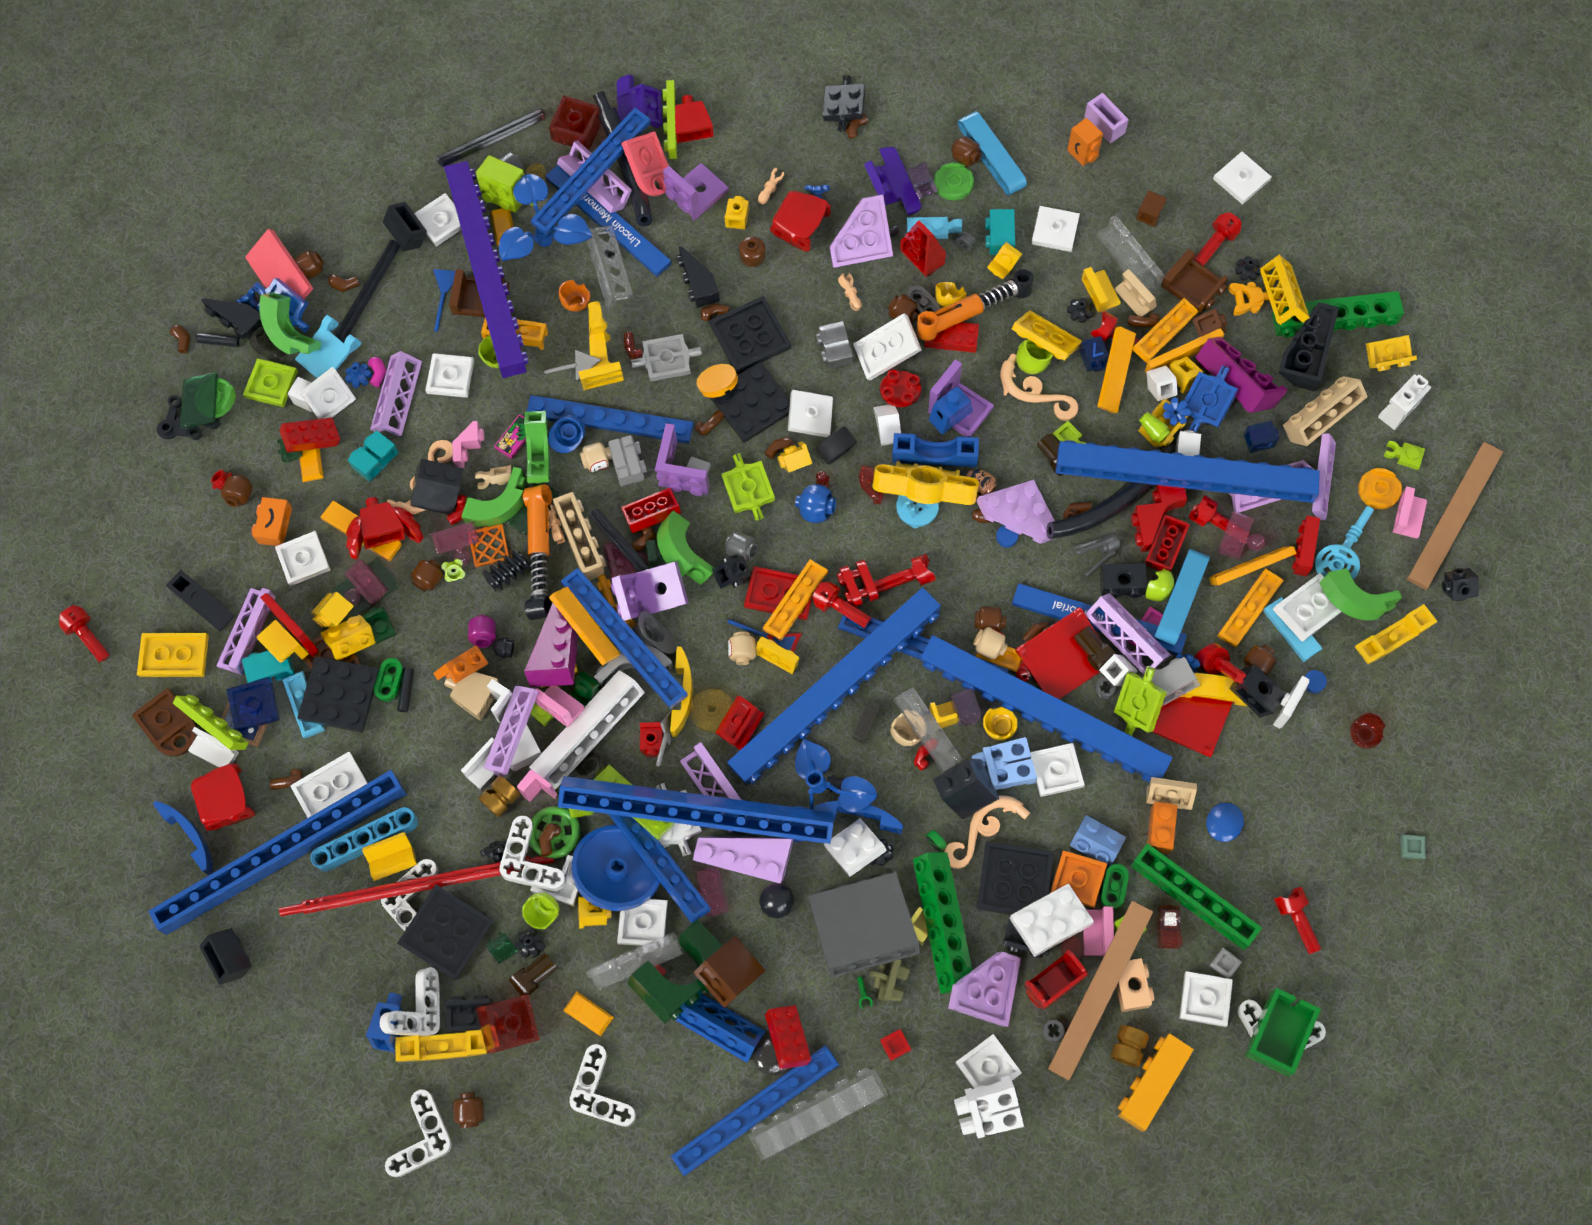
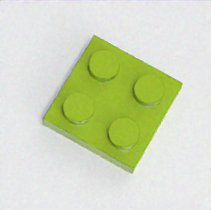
(270, 382)

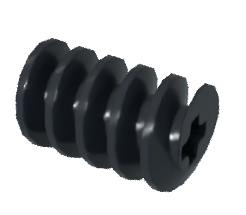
(506, 570)

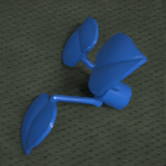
(517, 244)
(812, 762)

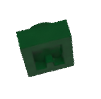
(380, 624)
(585, 688)

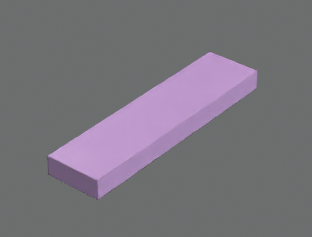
(1325, 466)

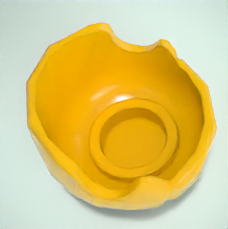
(947, 293)
(1000, 723)

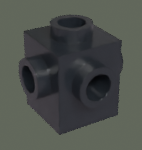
(735, 569)
(1460, 584)

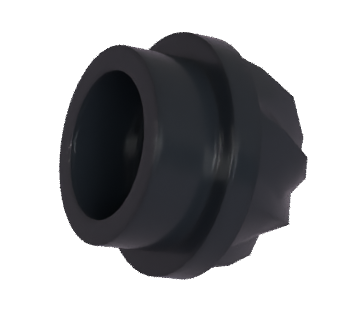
(504, 647)

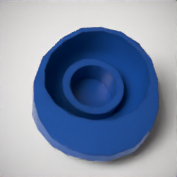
(566, 434)
(1224, 822)

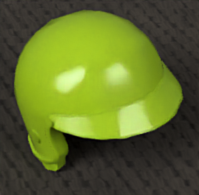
(1032, 358)

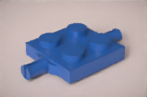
(297, 303)
(1210, 399)

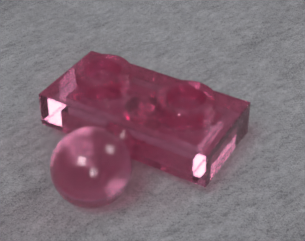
(1237, 535)
(456, 539)
(617, 562)
(365, 583)
(712, 891)

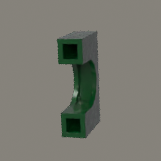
(667, 998)

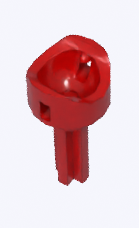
(1224, 230)
(1108, 327)
(1207, 512)
(917, 570)
(838, 603)
(77, 624)
(1215, 660)
(1294, 905)

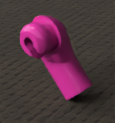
(379, 370)

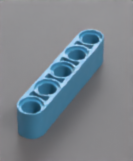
(993, 153)
(1182, 597)
(353, 839)

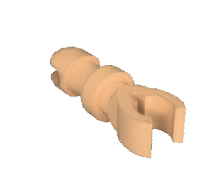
(770, 186)
(847, 284)
(555, 524)

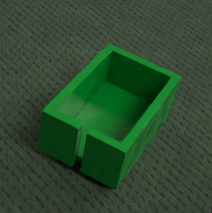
(1282, 1032)

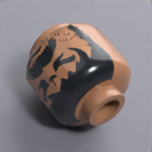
(986, 481)

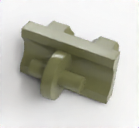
(886, 978)

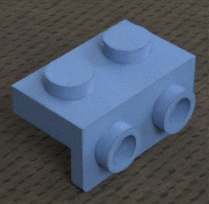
(1097, 841)

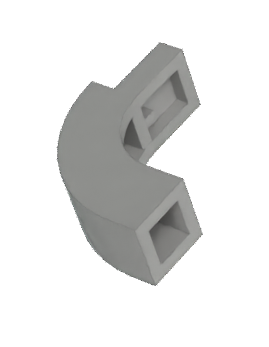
(606, 672)

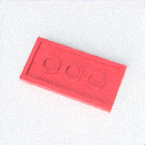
(272, 260)

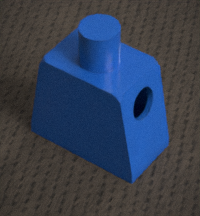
(953, 407)
(375, 1035)

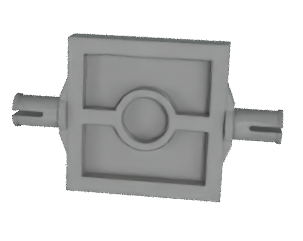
(666, 357)

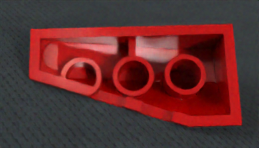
(923, 249)

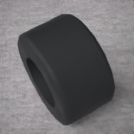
(836, 445)

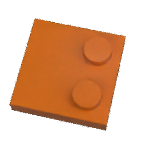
(1083, 876)

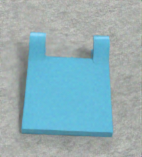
(331, 352)

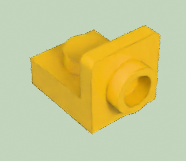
(1004, 261)

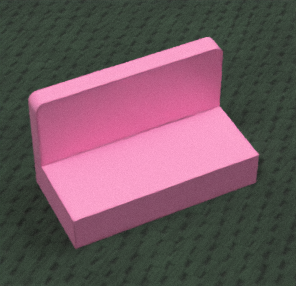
(1409, 514)
(559, 705)
(532, 784)
(1100, 934)

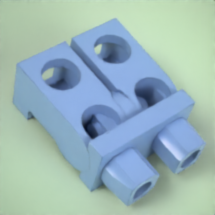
(1008, 764)

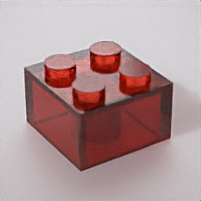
(575, 122)
(507, 1024)

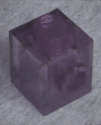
(921, 176)
(966, 707)

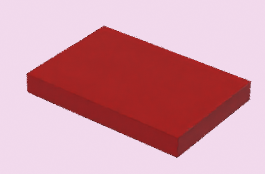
(768, 589)
(289, 624)

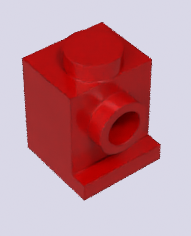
(651, 729)

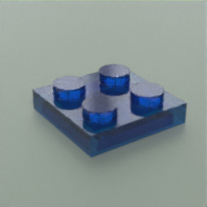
(253, 704)

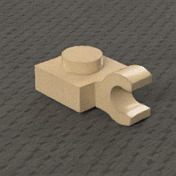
(496, 475)

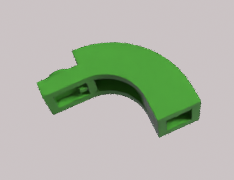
(278, 327)
(537, 447)
(500, 509)
(674, 548)
(1352, 600)

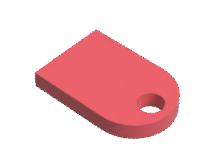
(646, 162)

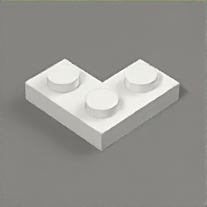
(569, 892)

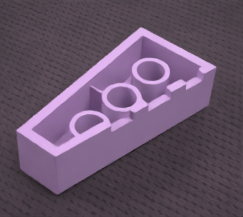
(752, 856)

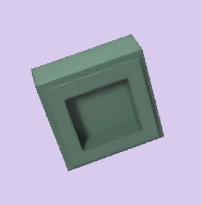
(1413, 847)

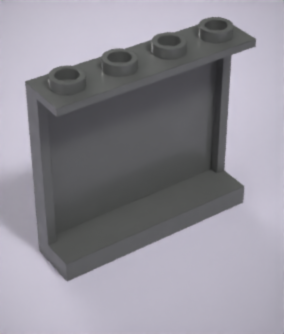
(863, 924)

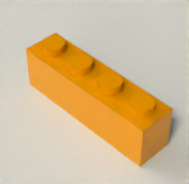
(1155, 1082)

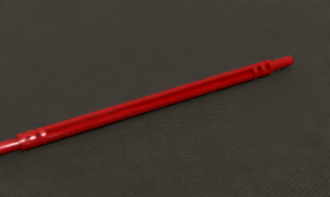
(403, 887)

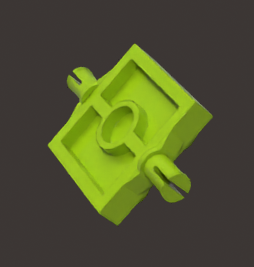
(748, 487)
(1140, 701)

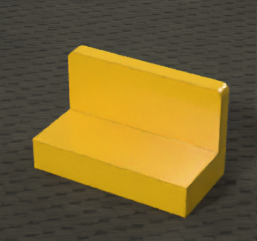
(1100, 289)
(280, 642)
(390, 856)

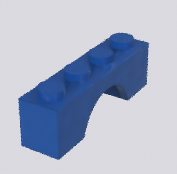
(957, 452)

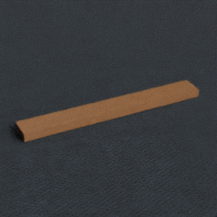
(1454, 515)
(1100, 990)

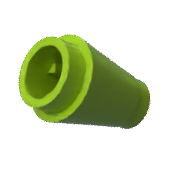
(1154, 427)

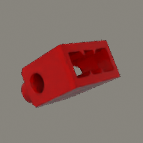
(692, 121)

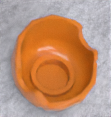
(574, 296)

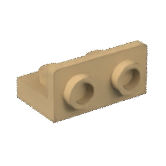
(1136, 294)
(1171, 792)

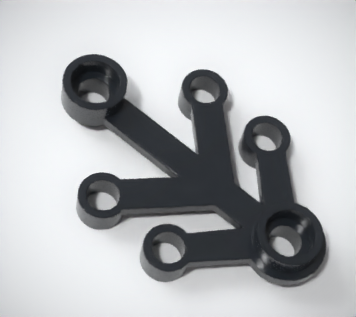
(175, 423)

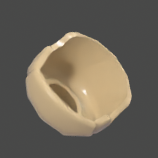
(903, 732)

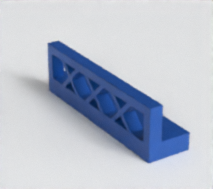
(717, 1031)

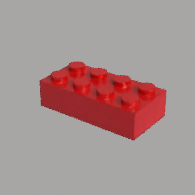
(957, 338)
(309, 434)
(650, 510)
(1167, 543)
(1306, 545)
(788, 1037)

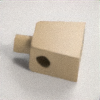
(472, 693)

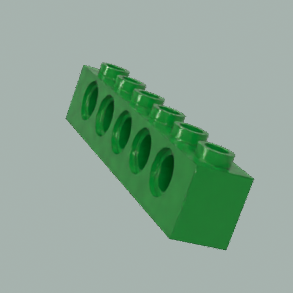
(1388, 303)
(1196, 897)
(942, 919)

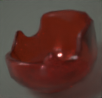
(1367, 730)

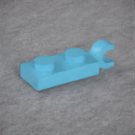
(937, 225)

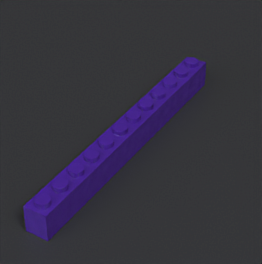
(485, 270)

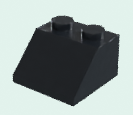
(436, 486)
(966, 788)

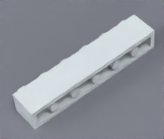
(587, 729)

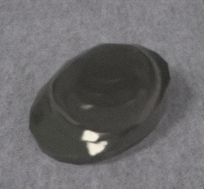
(264, 346)
(591, 765)
(766, 1059)

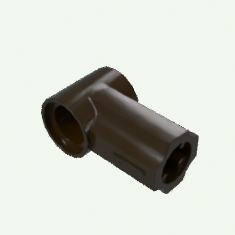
(1049, 447)
(1097, 651)
(528, 979)

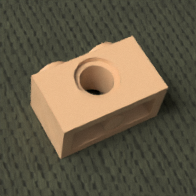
(1131, 999)

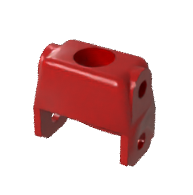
(799, 218)
(221, 798)
(1055, 981)

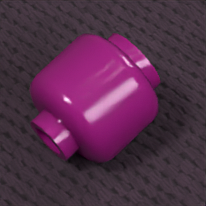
(482, 631)

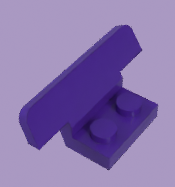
(641, 97)
(893, 181)

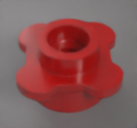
(219, 479)

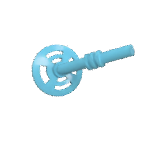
(1340, 551)

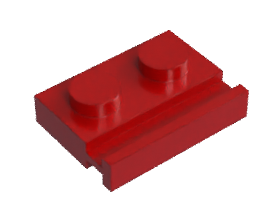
(739, 723)

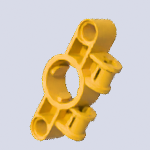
(925, 483)

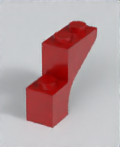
(1148, 516)

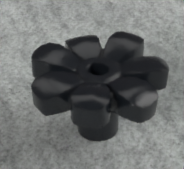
(1248, 268)
(1080, 310)
(494, 850)
(883, 858)
(531, 947)

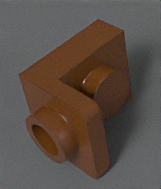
(1210, 322)

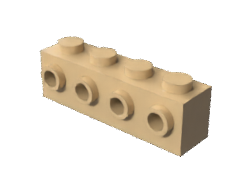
(1325, 410)
(578, 536)

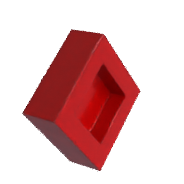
(895, 1045)

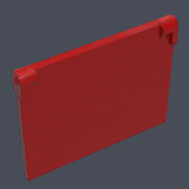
(1056, 658)
(1193, 722)

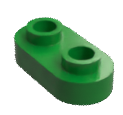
(388, 680)
(1114, 887)

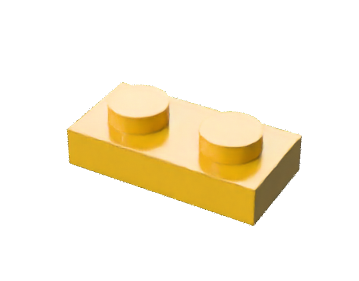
(777, 655)

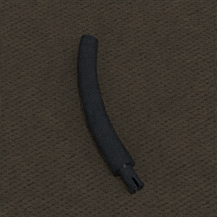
(610, 120)
(1100, 513)

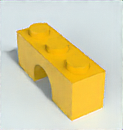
(331, 610)

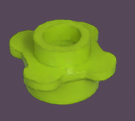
(453, 576)

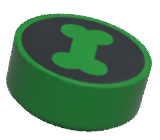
(936, 840)

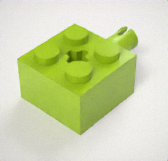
(497, 183)

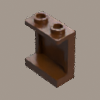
(1194, 282)
(465, 295)
(729, 971)

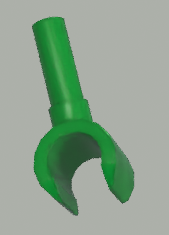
(863, 993)

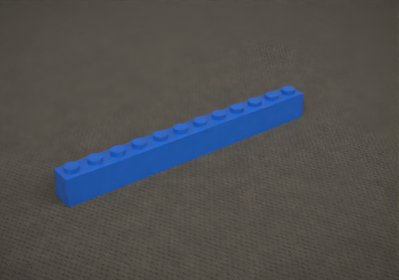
(1188, 471)
(834, 687)
(1045, 709)
(696, 809)
(277, 853)

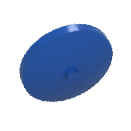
(611, 871)

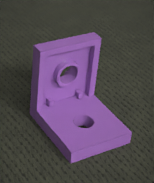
(684, 193)
(980, 406)
(674, 476)
(639, 591)

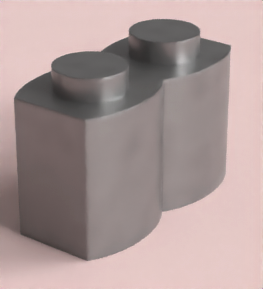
(835, 345)

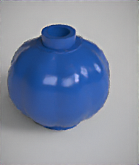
(816, 503)

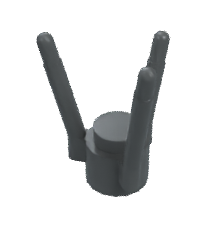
(1106, 544)

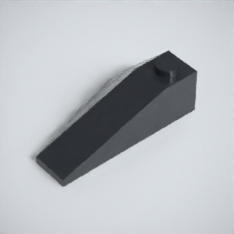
(1307, 353)

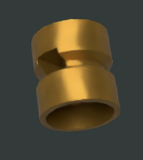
(499, 796)
(1129, 1046)

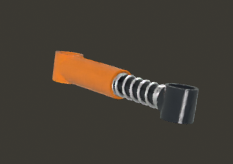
(931, 323)
(537, 502)

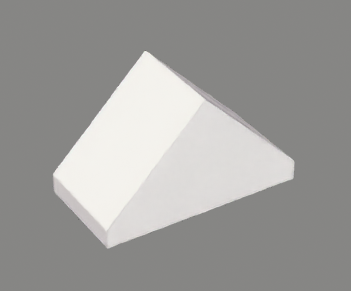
(887, 423)
(526, 751)

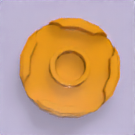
(717, 380)
(1374, 492)

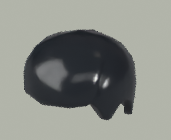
(776, 900)

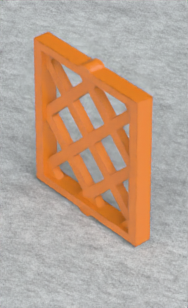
(485, 530)

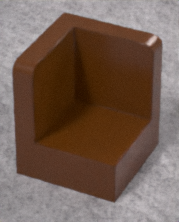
(1151, 208)

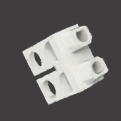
(1405, 401)
(991, 1109)

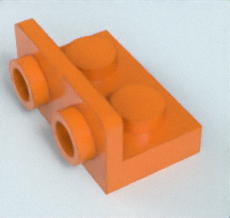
(462, 665)

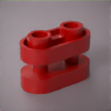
(853, 595)

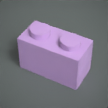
(1106, 117)

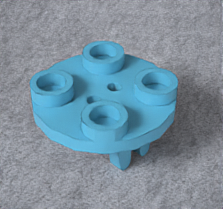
(912, 516)

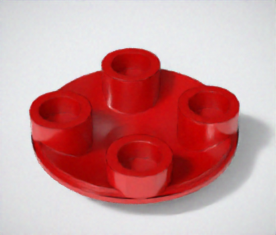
(900, 388)

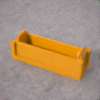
(531, 332)

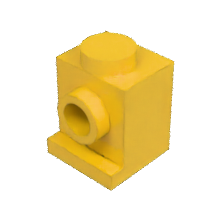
(737, 213)
(1185, 373)
(794, 457)
(590, 914)

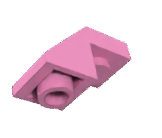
(468, 439)

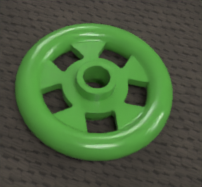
(570, 840)

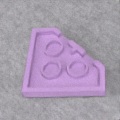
(863, 235)
(1019, 509)
(988, 990)

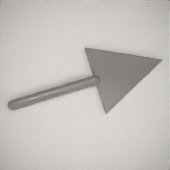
(582, 362)
(666, 726)

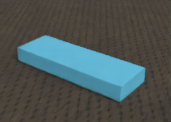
(1303, 649)
(295, 688)

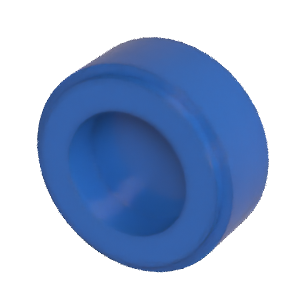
(1006, 537)
(1317, 681)

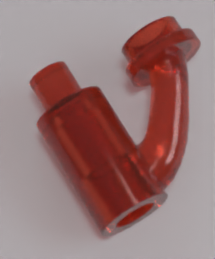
(865, 476)

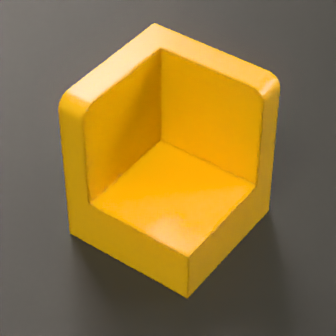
(943, 714)

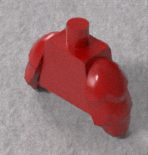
(379, 526)

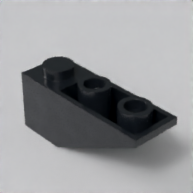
(701, 281)
(235, 315)
(199, 600)

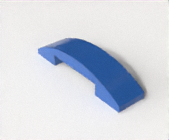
(887, 823)
(201, 854)

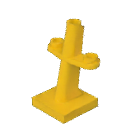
(604, 371)

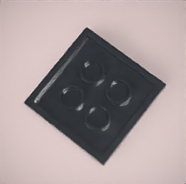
(749, 334)
(753, 403)
(338, 694)
(1013, 877)
(445, 932)

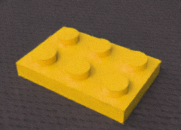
(1046, 335)
(172, 655)

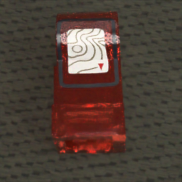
(1169, 927)

